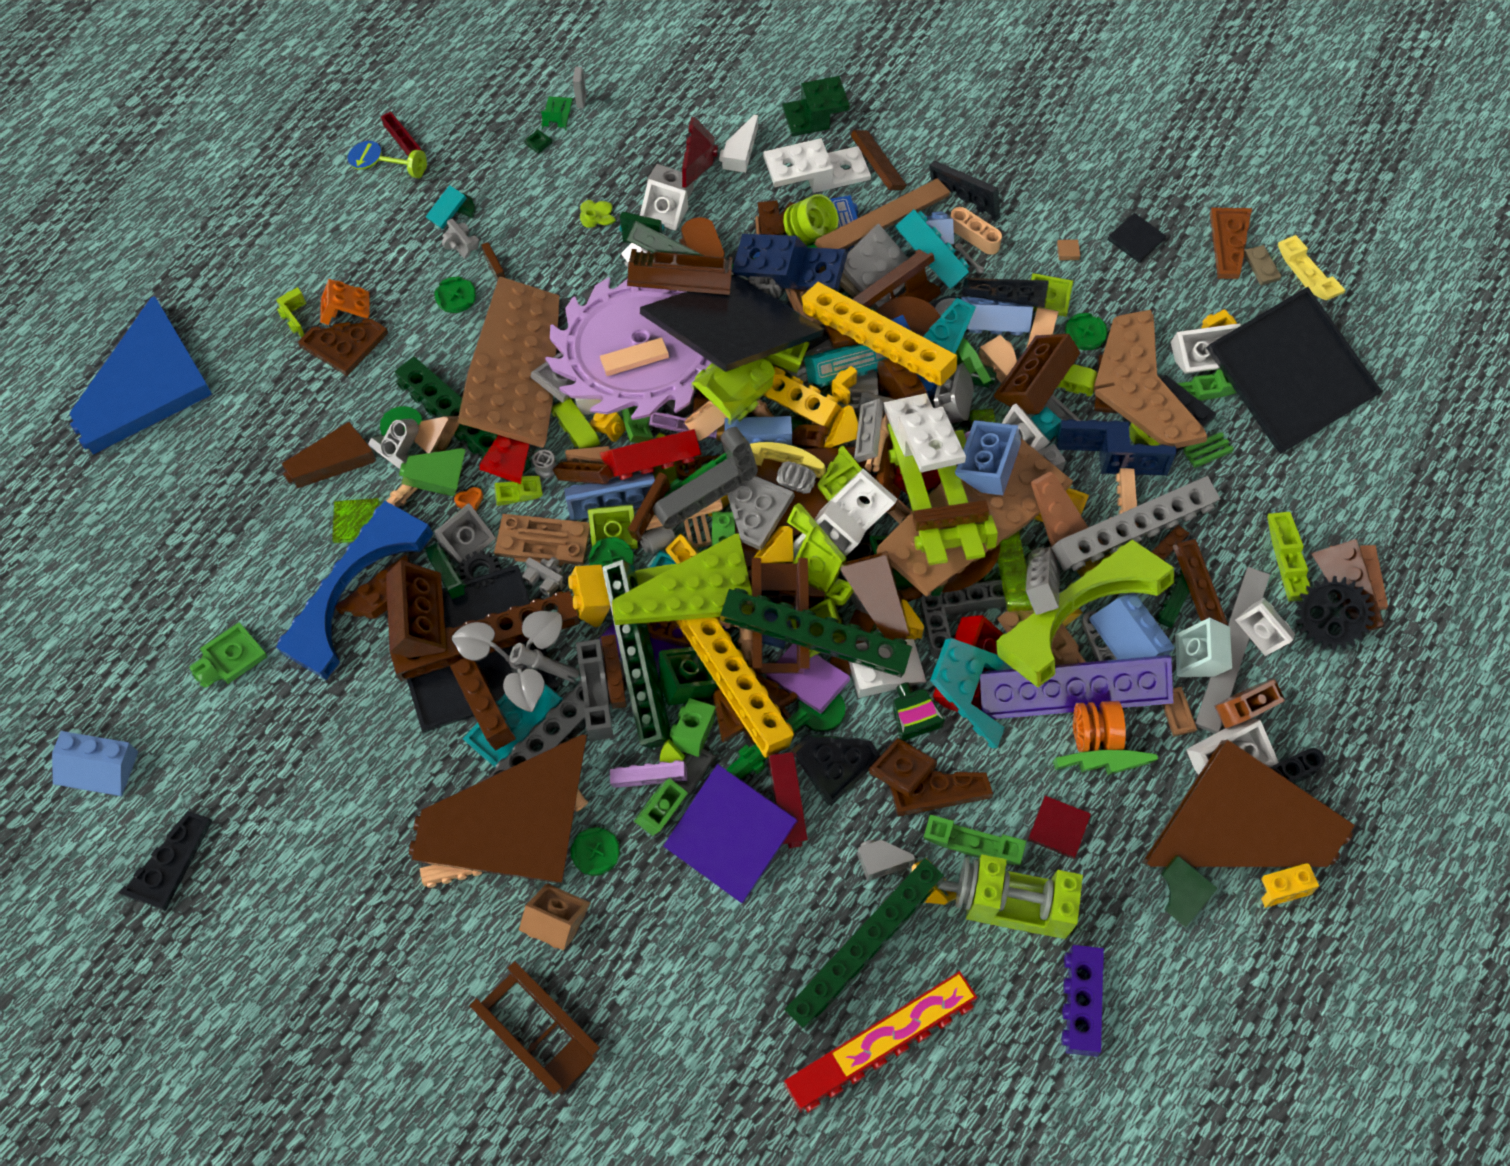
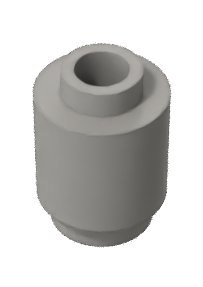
(657, 539)

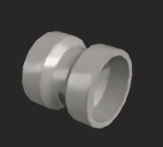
(543, 468)

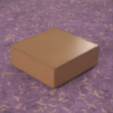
(1068, 250)

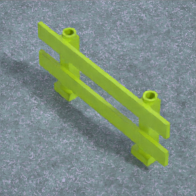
(935, 541)

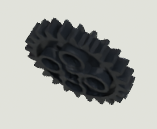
(1349, 628)

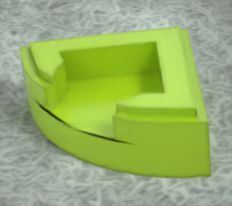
(670, 753)

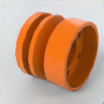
(1099, 726)

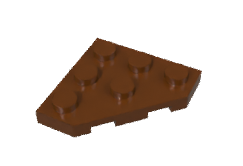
(344, 343)

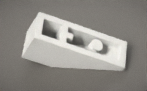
(739, 147)

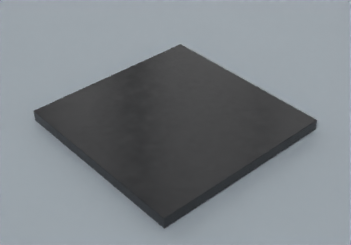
(733, 326)
(1293, 370)
(437, 693)

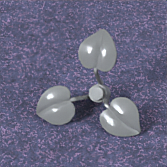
(524, 684)

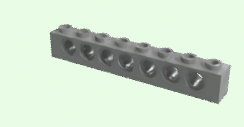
(1200, 491)

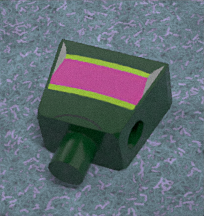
(915, 713)

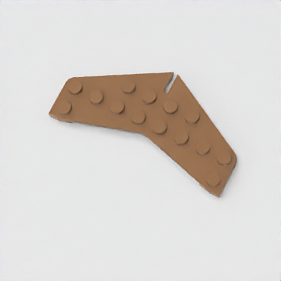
(1133, 389)

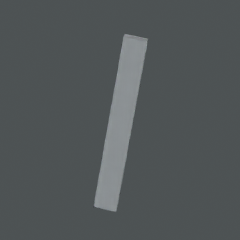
(1221, 686)

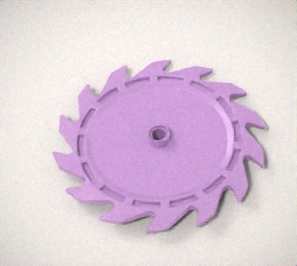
(611, 324)

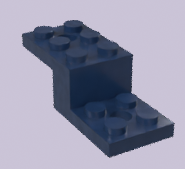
(789, 261)
(1114, 447)

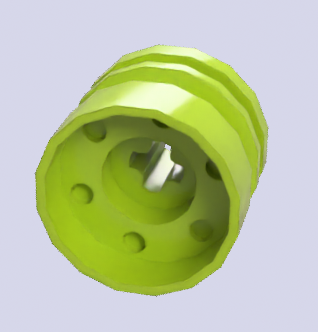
(811, 218)

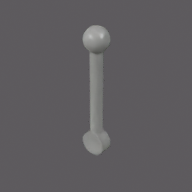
(959, 247)

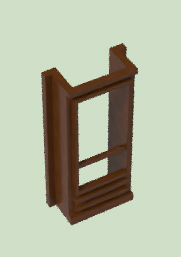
(679, 272)
(911, 273)
(783, 578)
(569, 1061)

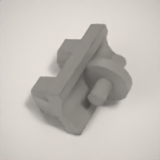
(457, 239)
(546, 571)

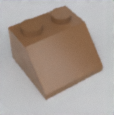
(553, 916)

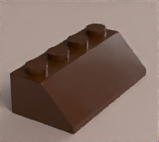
(1038, 372)
(415, 610)

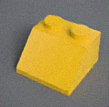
(589, 593)

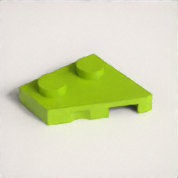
(838, 474)

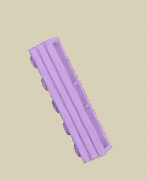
(672, 423)
(648, 774)

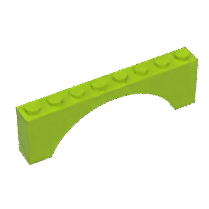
(1125, 571)

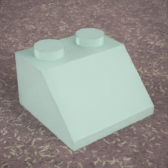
(1203, 650)

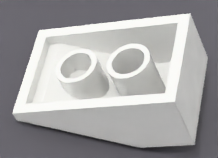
(871, 681)

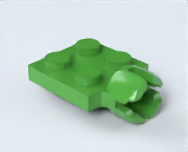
(227, 657)

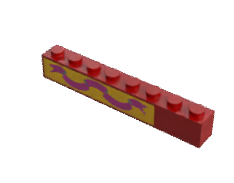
(879, 1042)

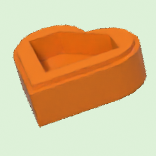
(473, 496)

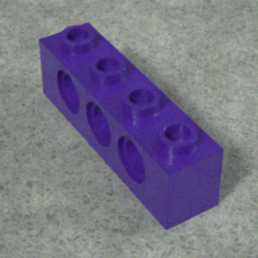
(1091, 961)

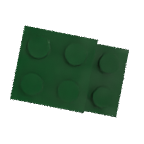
(817, 102)

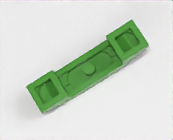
(973, 842)

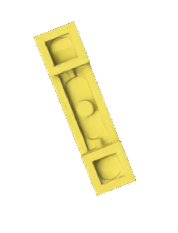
(1310, 275)
(784, 453)

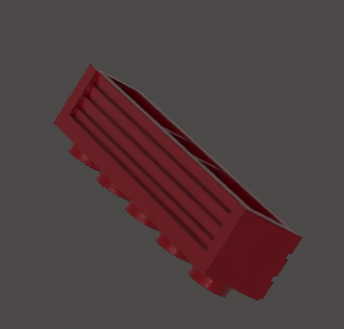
(399, 133)

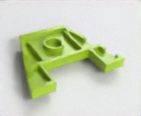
(822, 553)

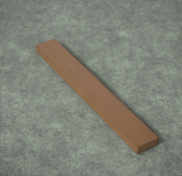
(885, 215)

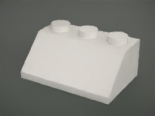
(1191, 351)
(1247, 735)

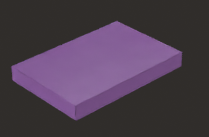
(816, 685)

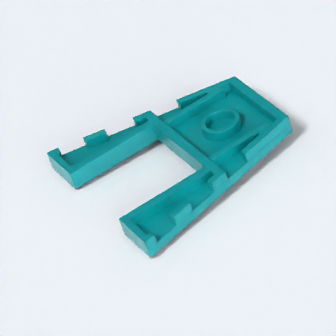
(957, 679)

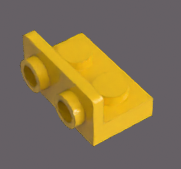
(1288, 885)

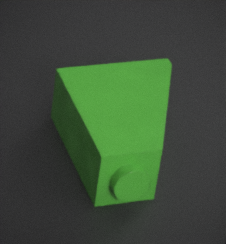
(434, 471)

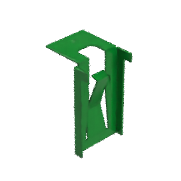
(556, 115)

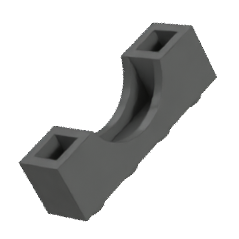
(595, 690)

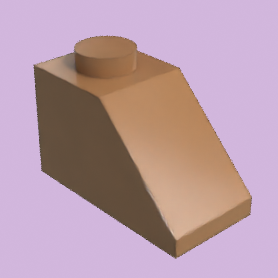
(436, 433)

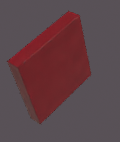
(1059, 827)

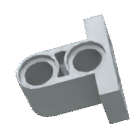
(396, 436)

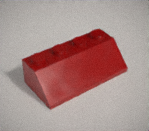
(652, 453)
(979, 633)

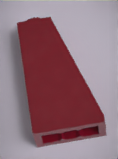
(787, 794)

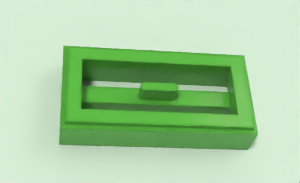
(1223, 443)

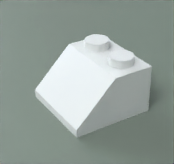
(1265, 627)

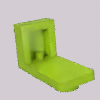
(288, 303)

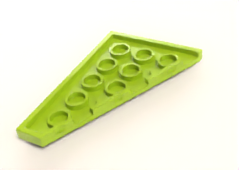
(688, 589)

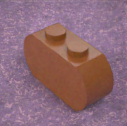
(702, 237)
(1249, 703)

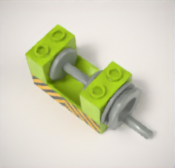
(1017, 899)

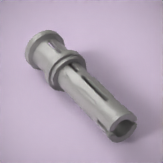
(535, 660)

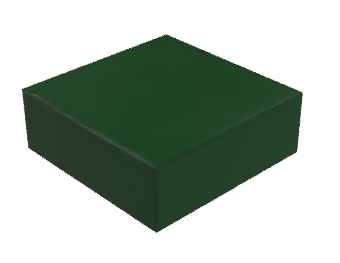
(538, 141)

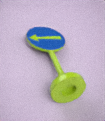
(369, 153)

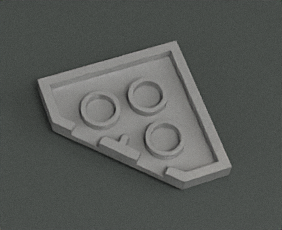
(758, 509)

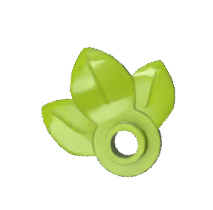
(595, 214)

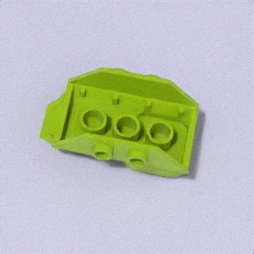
(737, 389)

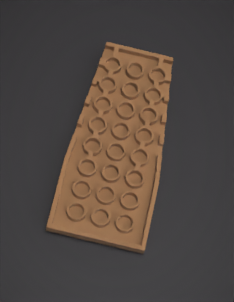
(512, 344)
(1008, 511)

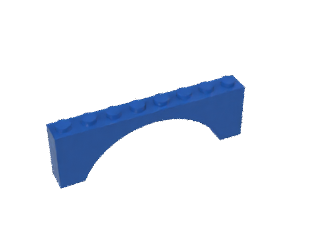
(310, 635)

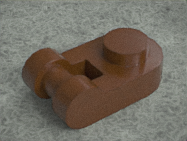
(803, 436)

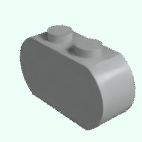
(956, 395)

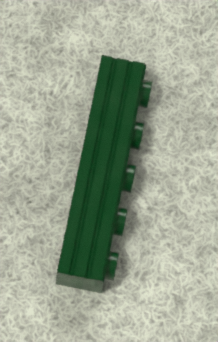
(448, 575)
(1175, 602)

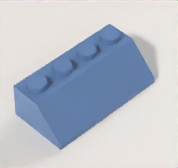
(614, 493)

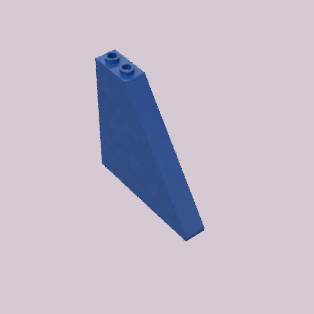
(139, 383)

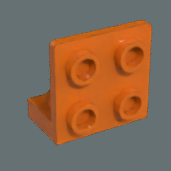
(344, 298)

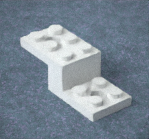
(816, 165)
(924, 432)
(848, 518)

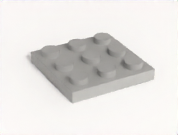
(873, 259)

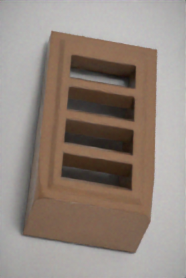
(586, 455)

